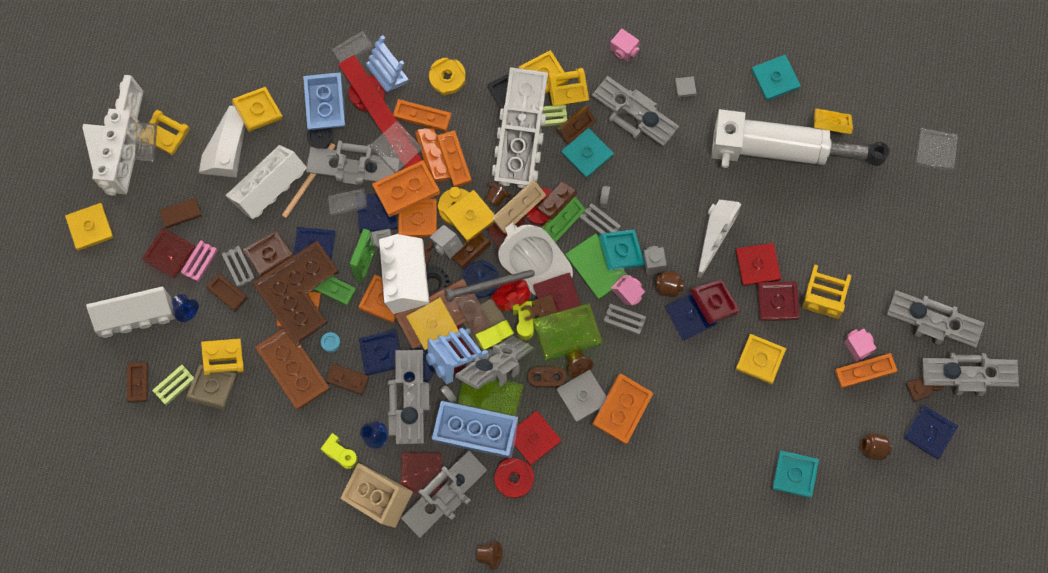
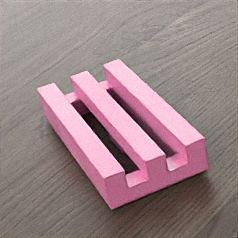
(200, 246)

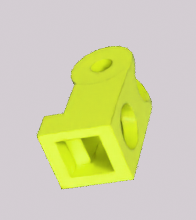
(524, 328)
(494, 335)
(344, 457)

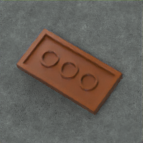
(452, 307)
(292, 369)

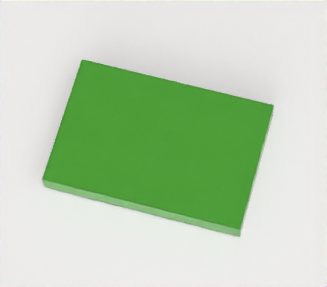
(362, 256)
(592, 267)

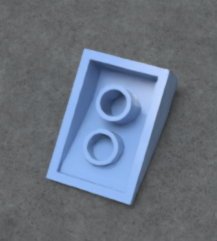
(324, 101)

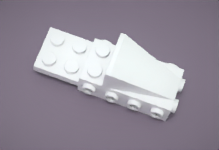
(521, 128)
(112, 145)

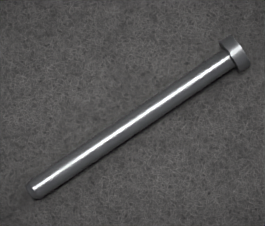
(451, 294)

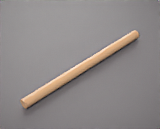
(298, 195)

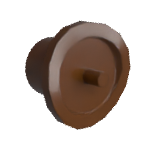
(496, 194)
(578, 363)
(490, 555)

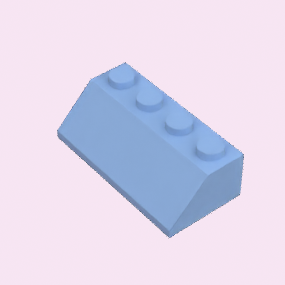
(475, 429)

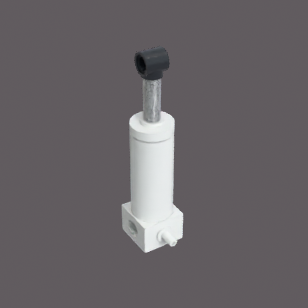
(783, 142)

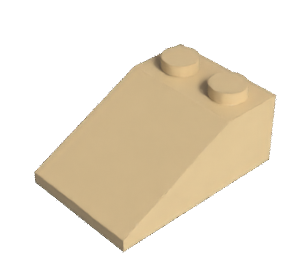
(376, 495)

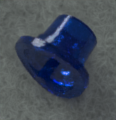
(184, 308)
(374, 434)

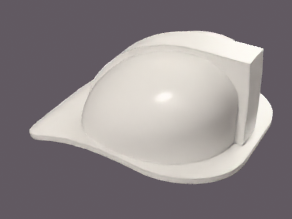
(532, 249)

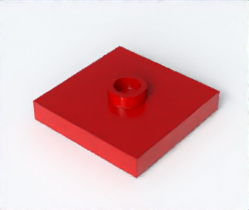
(758, 264)
(535, 438)

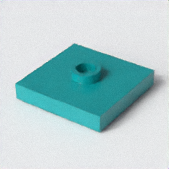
(775, 77)
(587, 153)
(621, 250)
(795, 474)

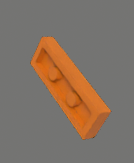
(422, 115)
(432, 154)
(454, 159)
(865, 370)

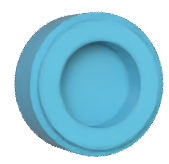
(330, 342)

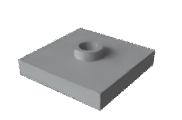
(582, 396)

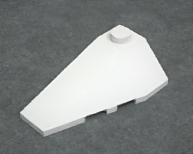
(225, 146)
(720, 221)

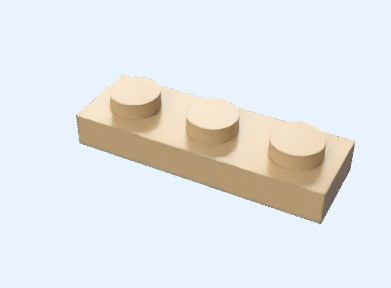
(519, 206)

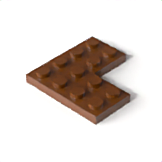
(287, 289)

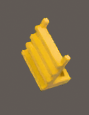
(821, 304)

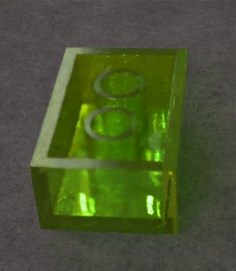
(567, 332)
(493, 397)

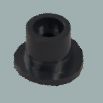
(320, 137)

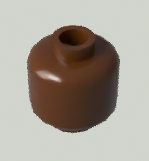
(669, 283)
(875, 446)

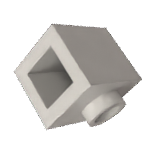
(446, 242)
(654, 260)

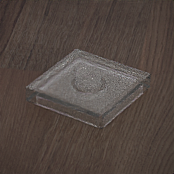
(396, 147)
(936, 149)

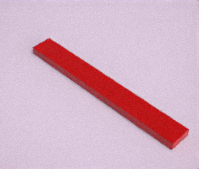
(370, 97)

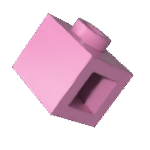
(624, 45)
(628, 290)
(860, 344)

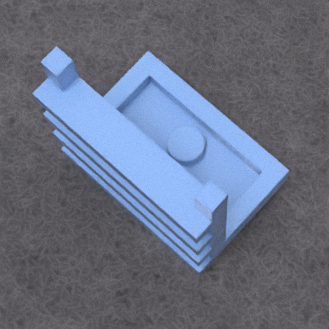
(386, 67)
(445, 359)

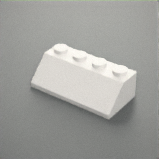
(266, 181)
(403, 273)
(131, 312)

